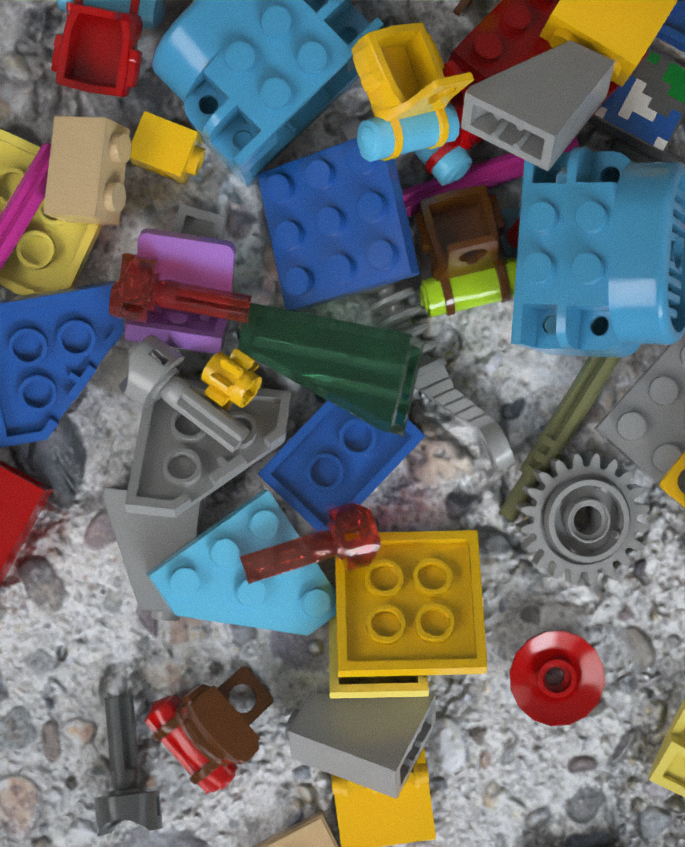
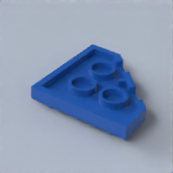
(49, 355)

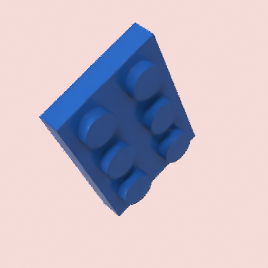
(335, 462)

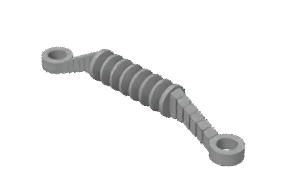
(432, 375)

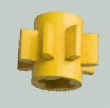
(231, 379)

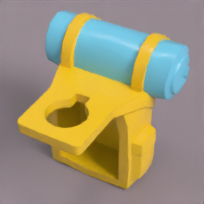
(406, 92)

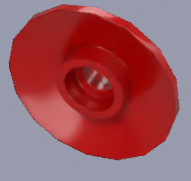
(570, 697)

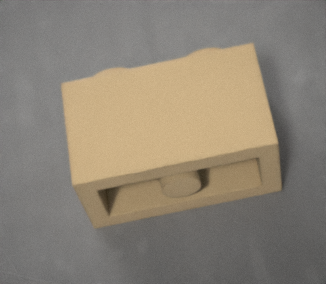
(87, 170)

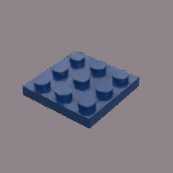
(336, 225)

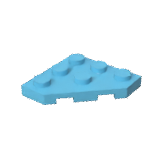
(209, 581)

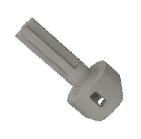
(158, 377)

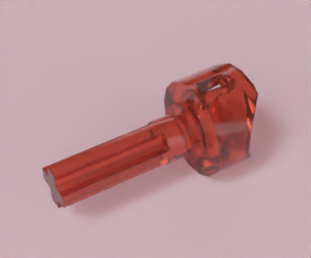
(143, 290)
(320, 546)

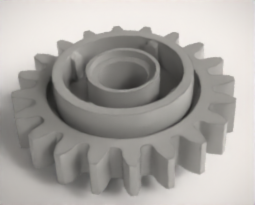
(610, 523)

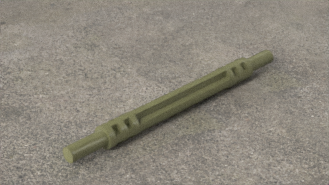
(560, 428)

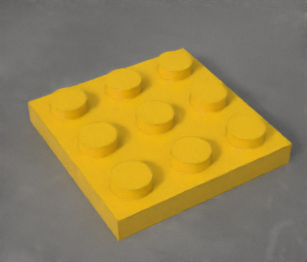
(413, 607)

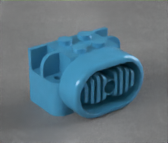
(259, 71)
(600, 255)

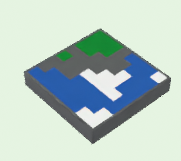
(647, 106)

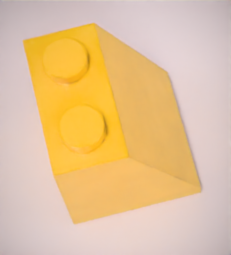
(609, 27)

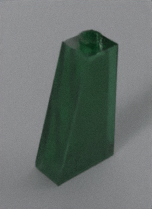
(345, 362)

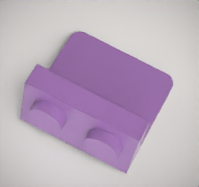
(195, 262)

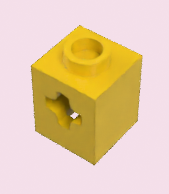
(167, 148)

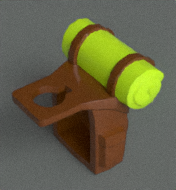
(465, 251)

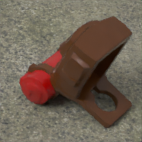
(208, 731)

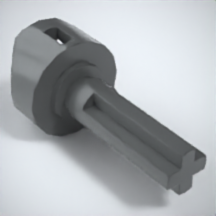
(127, 799)

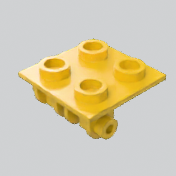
(379, 820)

